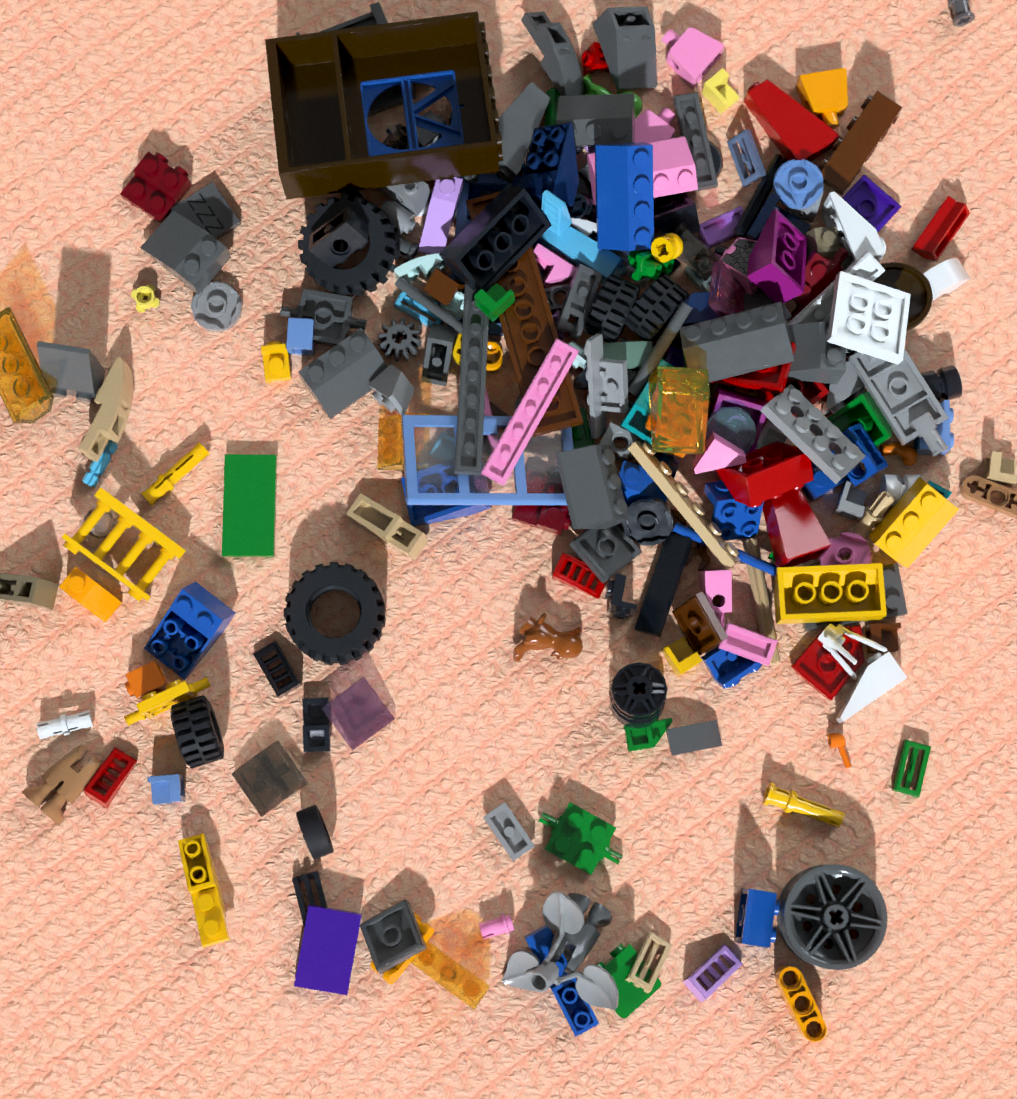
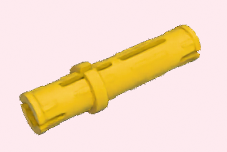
(175, 473)

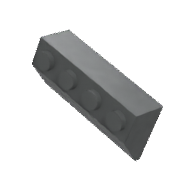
(738, 342)

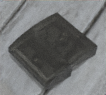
(269, 778)

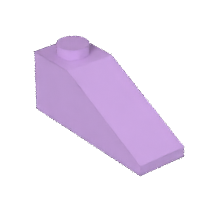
(440, 215)

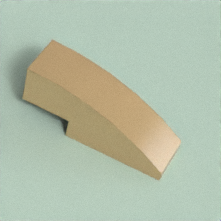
(387, 526)

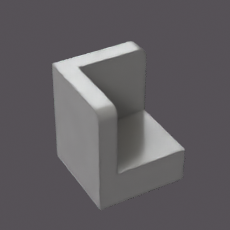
(850, 502)

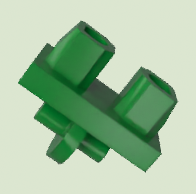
(647, 265)

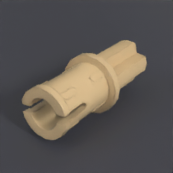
(874, 514)

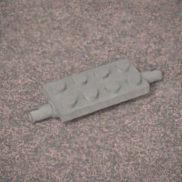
(902, 398)

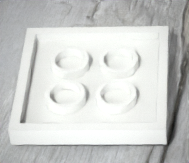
(869, 318)

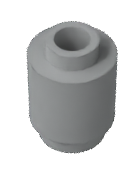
(399, 216)

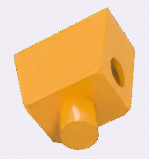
(824, 94)

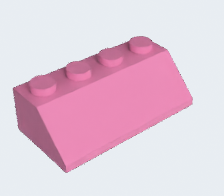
(672, 168)

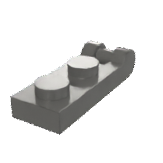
(578, 300)

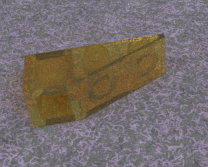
(451, 975)

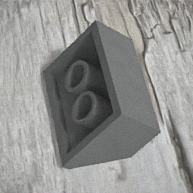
(599, 118)
(343, 373)
(592, 487)

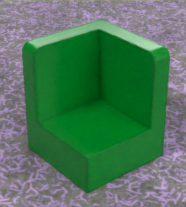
(494, 301)

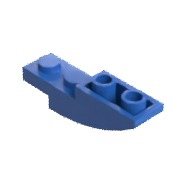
(576, 1011)

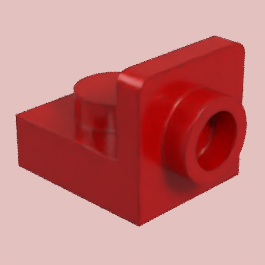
(593, 59)

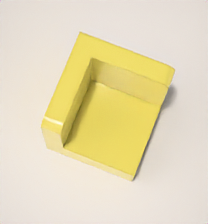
(719, 92)

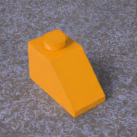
(90, 594)

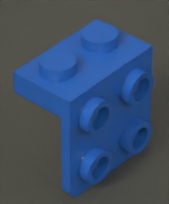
(732, 517)

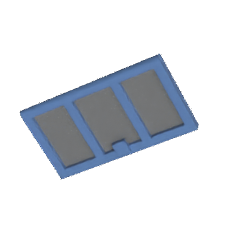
(430, 465)

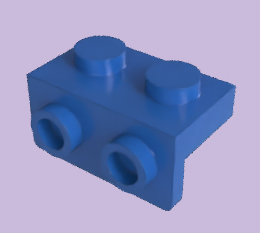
(728, 667)

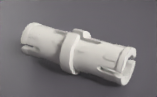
(64, 724)

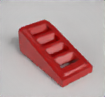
(557, 575)
(102, 772)

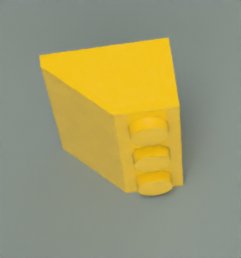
(913, 522)

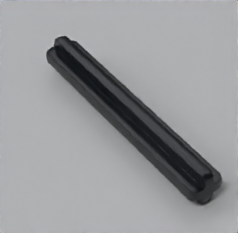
(759, 197)

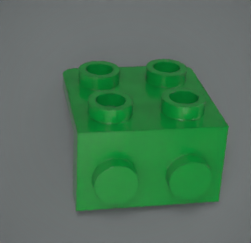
(629, 995)

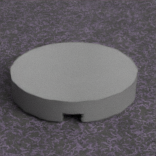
(217, 307)

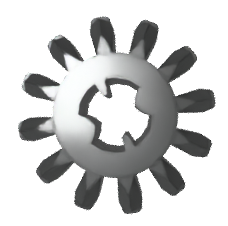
(392, 334)

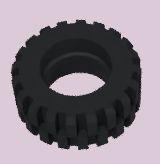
(377, 261)
(315, 584)

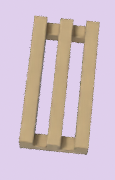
(638, 981)

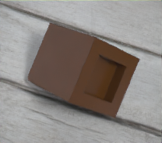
(443, 285)
(883, 634)

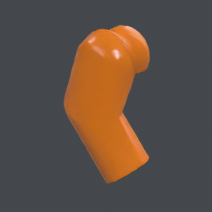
(907, 452)

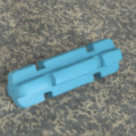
(98, 468)

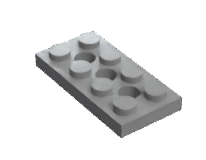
(816, 447)

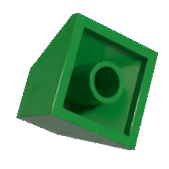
(863, 411)

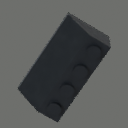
(495, 238)

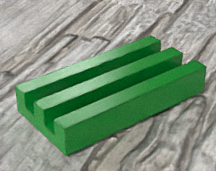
(901, 766)

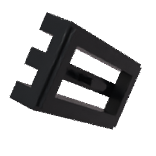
(299, 895)

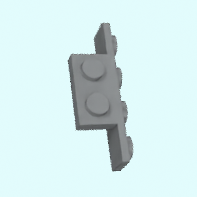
(606, 385)

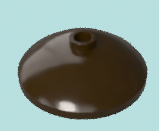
(912, 281)

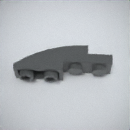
(559, 56)

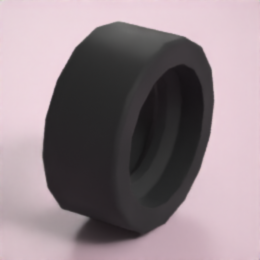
(314, 832)

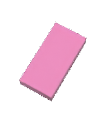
(748, 644)

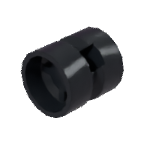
(944, 383)

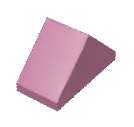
(718, 454)

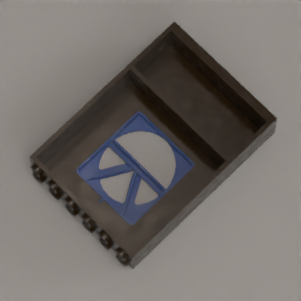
(331, 78)

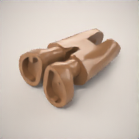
(66, 780)

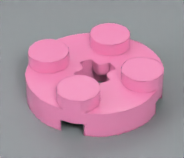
(848, 543)

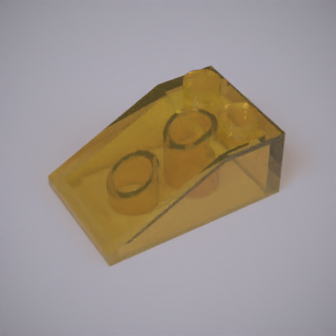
(679, 409)

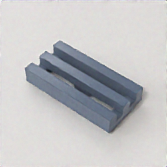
(749, 155)

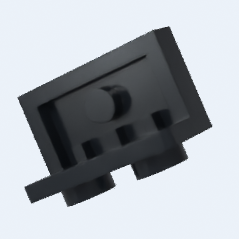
(614, 594)

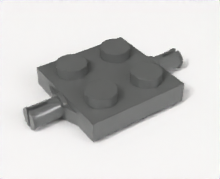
(330, 315)

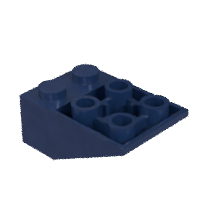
(552, 164)

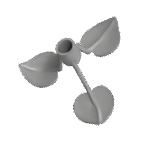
(526, 972)

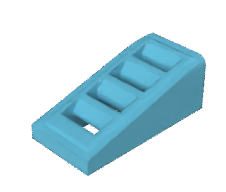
(555, 212)

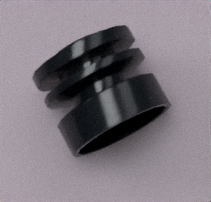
(639, 709)

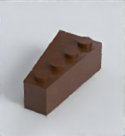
(859, 142)

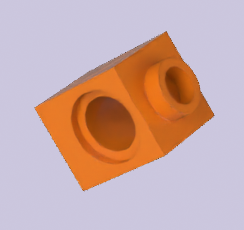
(145, 680)

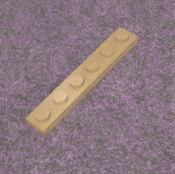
(692, 512)

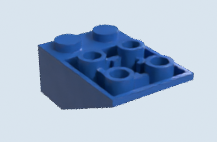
(189, 629)

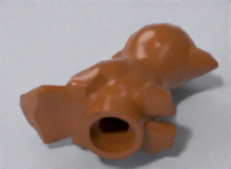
(541, 636)

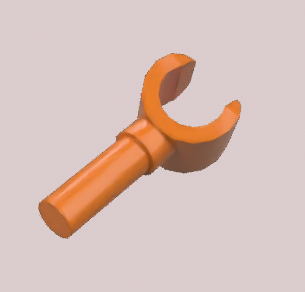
(838, 740)

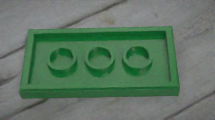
(249, 505)

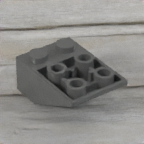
(628, 46)

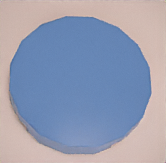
(798, 183)

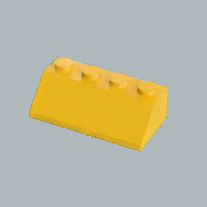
(829, 593)

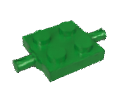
(580, 838)

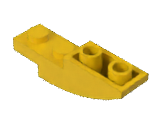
(204, 890)

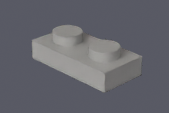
(509, 831)

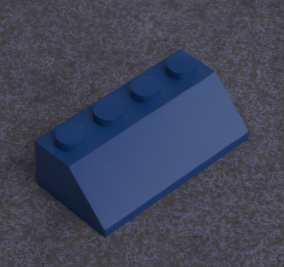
(624, 196)

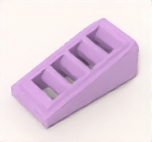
(694, 986)

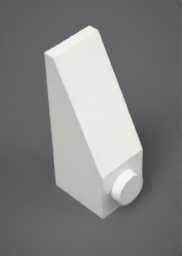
(874, 680)

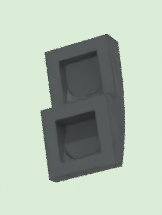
(693, 737)

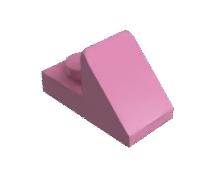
(557, 269)

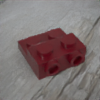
(156, 186)
(545, 517)

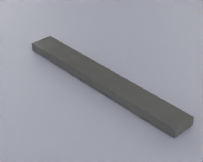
(471, 388)

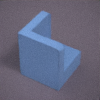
(300, 336)
(167, 788)

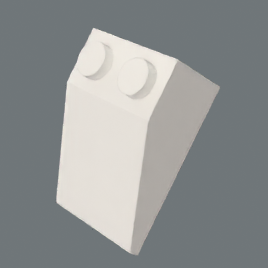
(853, 230)

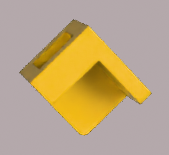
(681, 656)

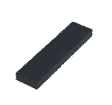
(663, 585)

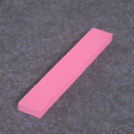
(529, 412)

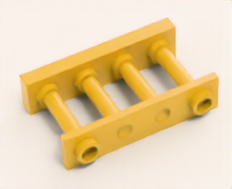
(125, 520)

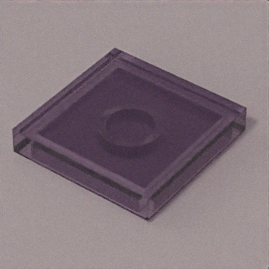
(358, 713)

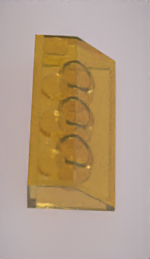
(21, 379)

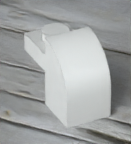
(946, 277)

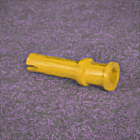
(790, 801)

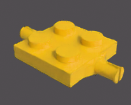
(155, 704)

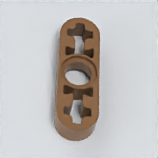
(981, 484)

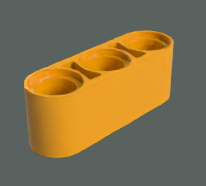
(810, 1012)

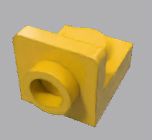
(276, 362)

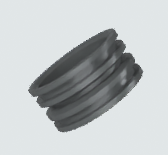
(854, 887)

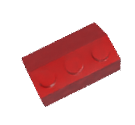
(767, 473)

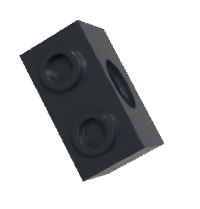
(339, 238)

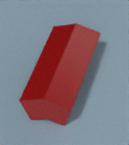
(941, 229)

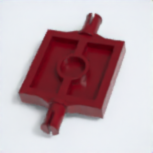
(818, 276)

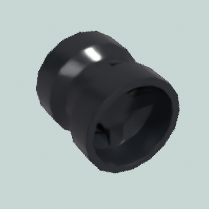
(578, 210)

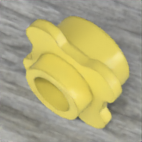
(145, 291)

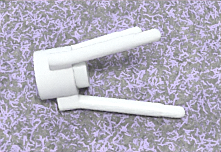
(833, 639)

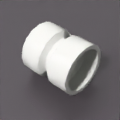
(897, 486)

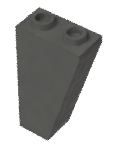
(517, 128)

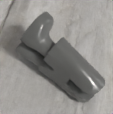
(580, 944)

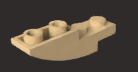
(115, 404)

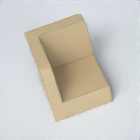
(1000, 469)

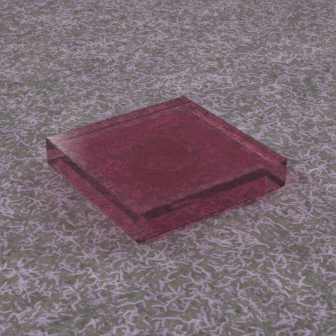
(725, 292)

